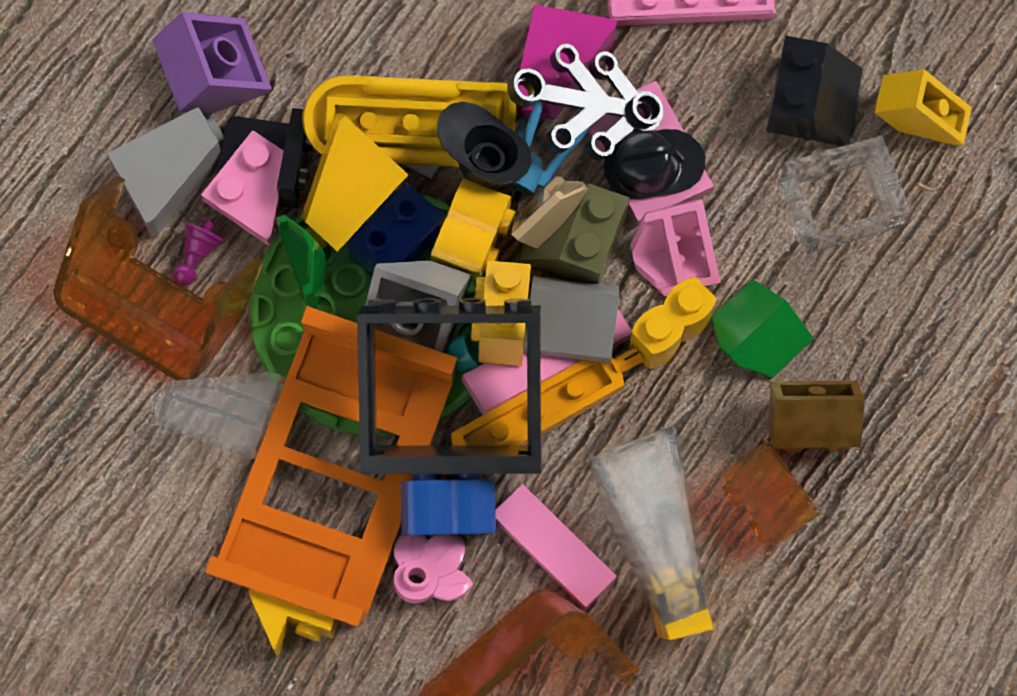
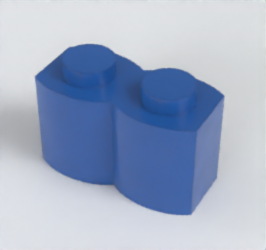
(447, 506)

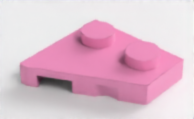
(248, 187)

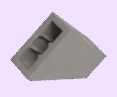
(167, 166)

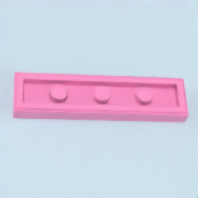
(687, 11)
(498, 383)

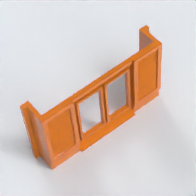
(304, 559)

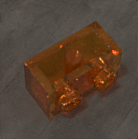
(770, 495)

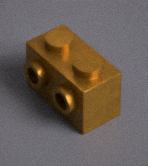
(815, 415)

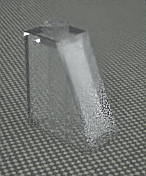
(220, 410)

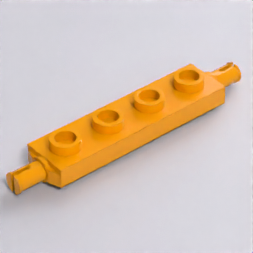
(561, 400)

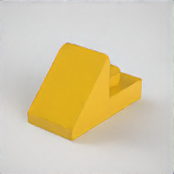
(279, 615)

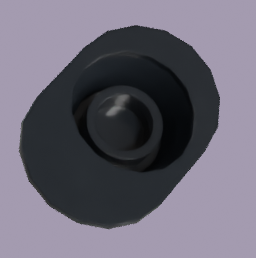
(483, 145)
(654, 163)

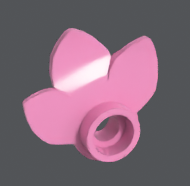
(435, 563)

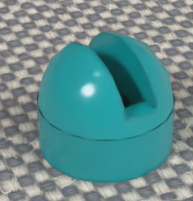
(465, 351)

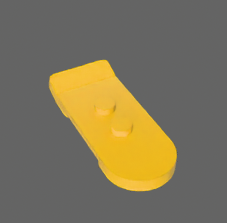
(399, 112)

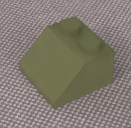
(584, 241)

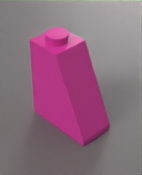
(555, 27)

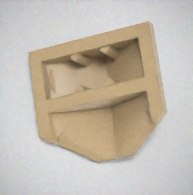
(547, 211)

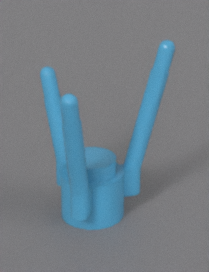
(536, 175)

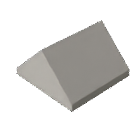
(576, 318)

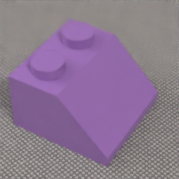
(210, 62)

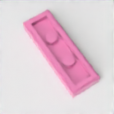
(554, 547)

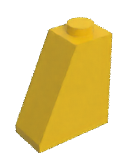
(348, 184)

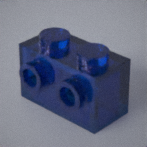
(397, 232)

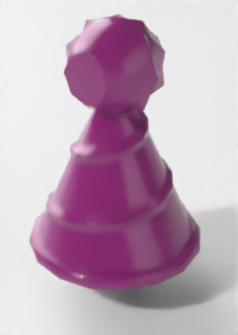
(198, 245)

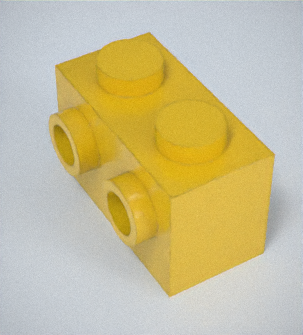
(501, 341)

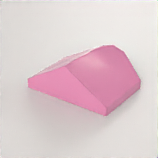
(675, 246)

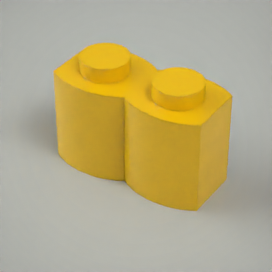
(473, 229)
(679, 319)

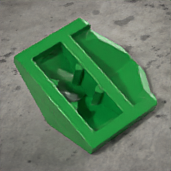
(306, 259)
(760, 330)

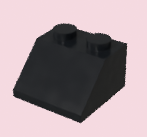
(814, 93)

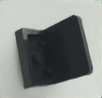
(289, 137)

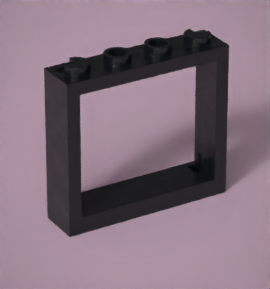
(447, 458)

